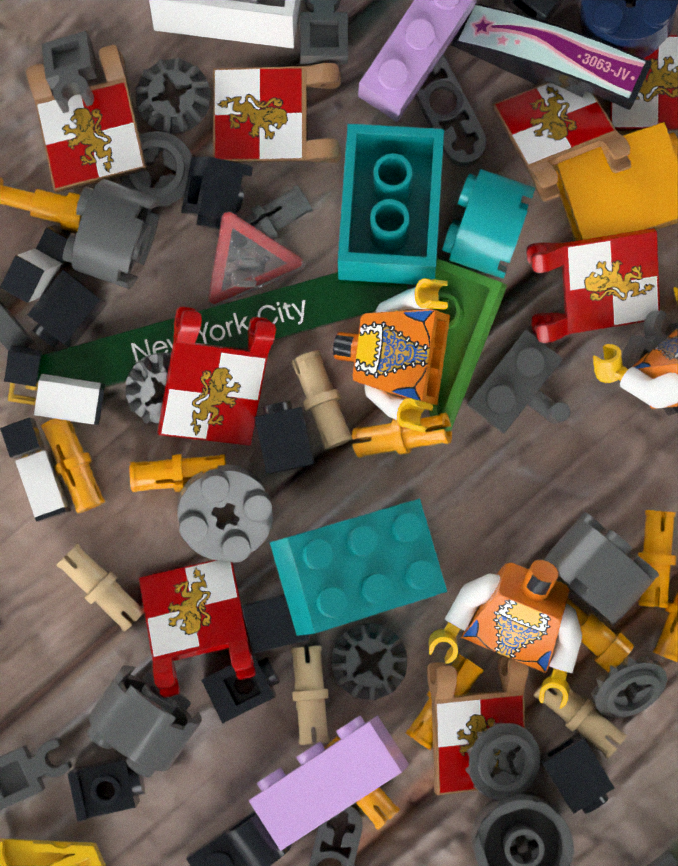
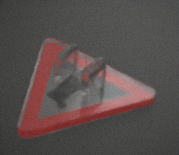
(247, 261)

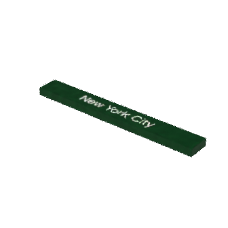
(290, 308)

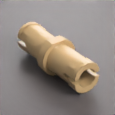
(321, 399)
(100, 587)
(310, 695)
(585, 719)

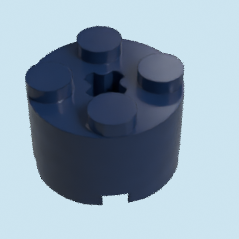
(630, 29)

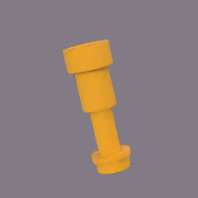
(44, 205)
(606, 645)

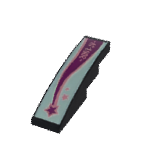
(552, 53)

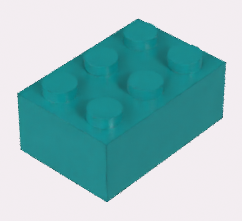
(390, 204)
(358, 567)

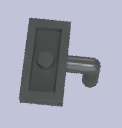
(517, 383)

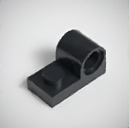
(239, 845)

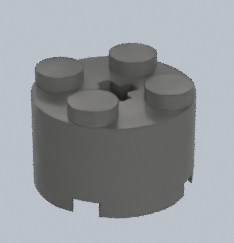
(112, 232)
(600, 568)
(141, 722)
(517, 815)

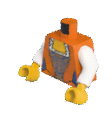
(400, 352)
(651, 378)
(520, 617)

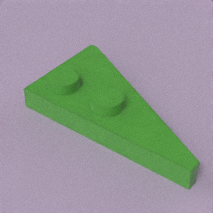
(472, 309)

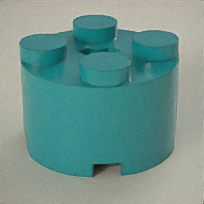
(489, 222)

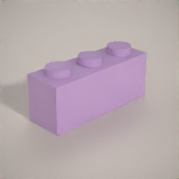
(412, 54)
(327, 780)

